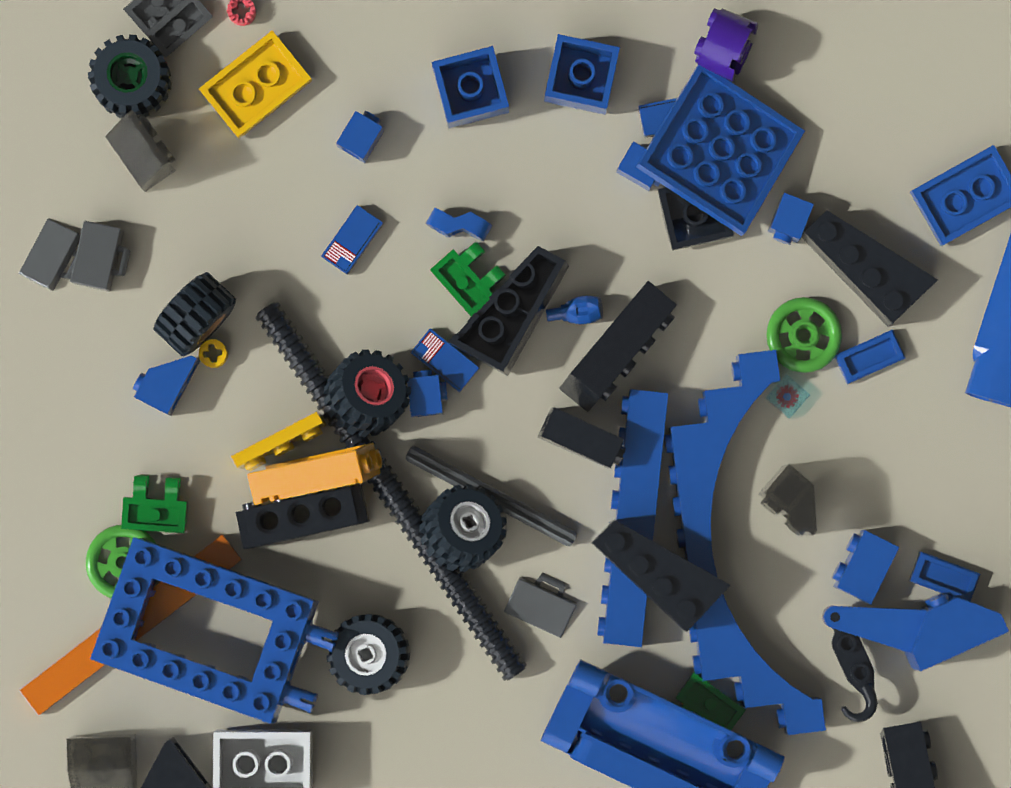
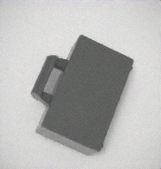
(51, 255)
(98, 256)
(541, 606)

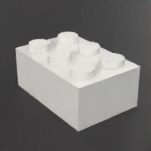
(263, 758)

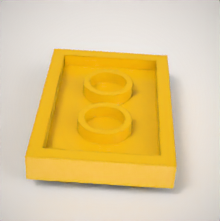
(255, 84)
(279, 442)

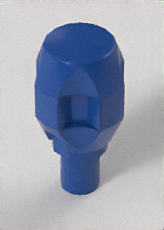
(578, 310)

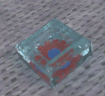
(787, 396)

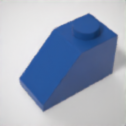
(165, 384)

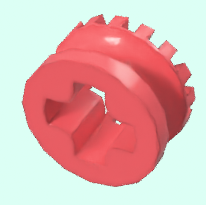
(249, 16)

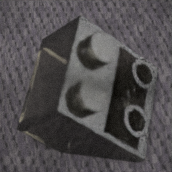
(141, 154)
(793, 498)

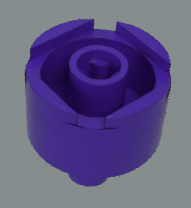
(726, 43)

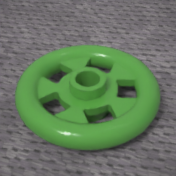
(787, 355)
(108, 540)

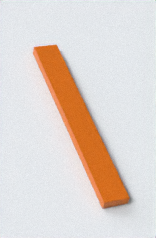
(77, 665)

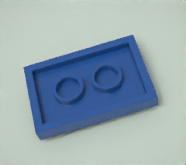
(965, 195)

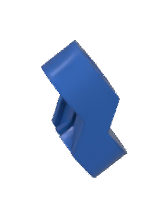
(468, 222)

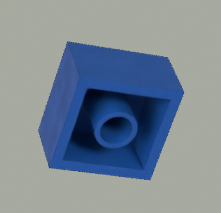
(581, 74)
(470, 87)

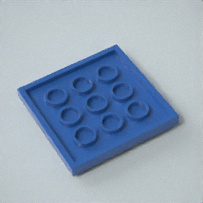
(720, 149)

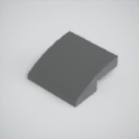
(168, 21)

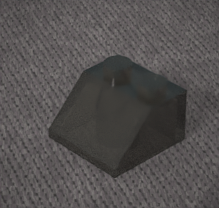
(102, 761)

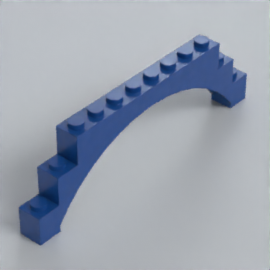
(696, 461)

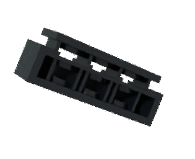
(255, 534)

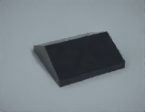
(688, 224)

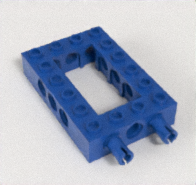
(272, 679)

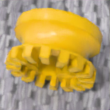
(221, 359)

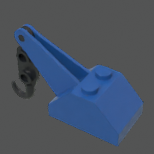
(924, 634)

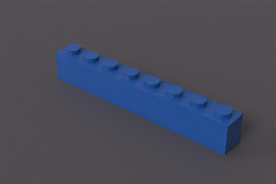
(634, 508)

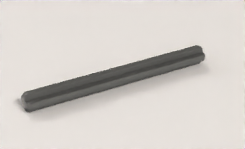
(510, 505)

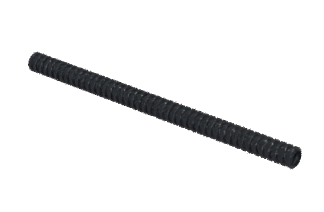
(394, 497)

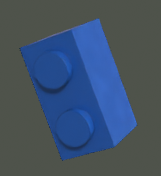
(865, 566)

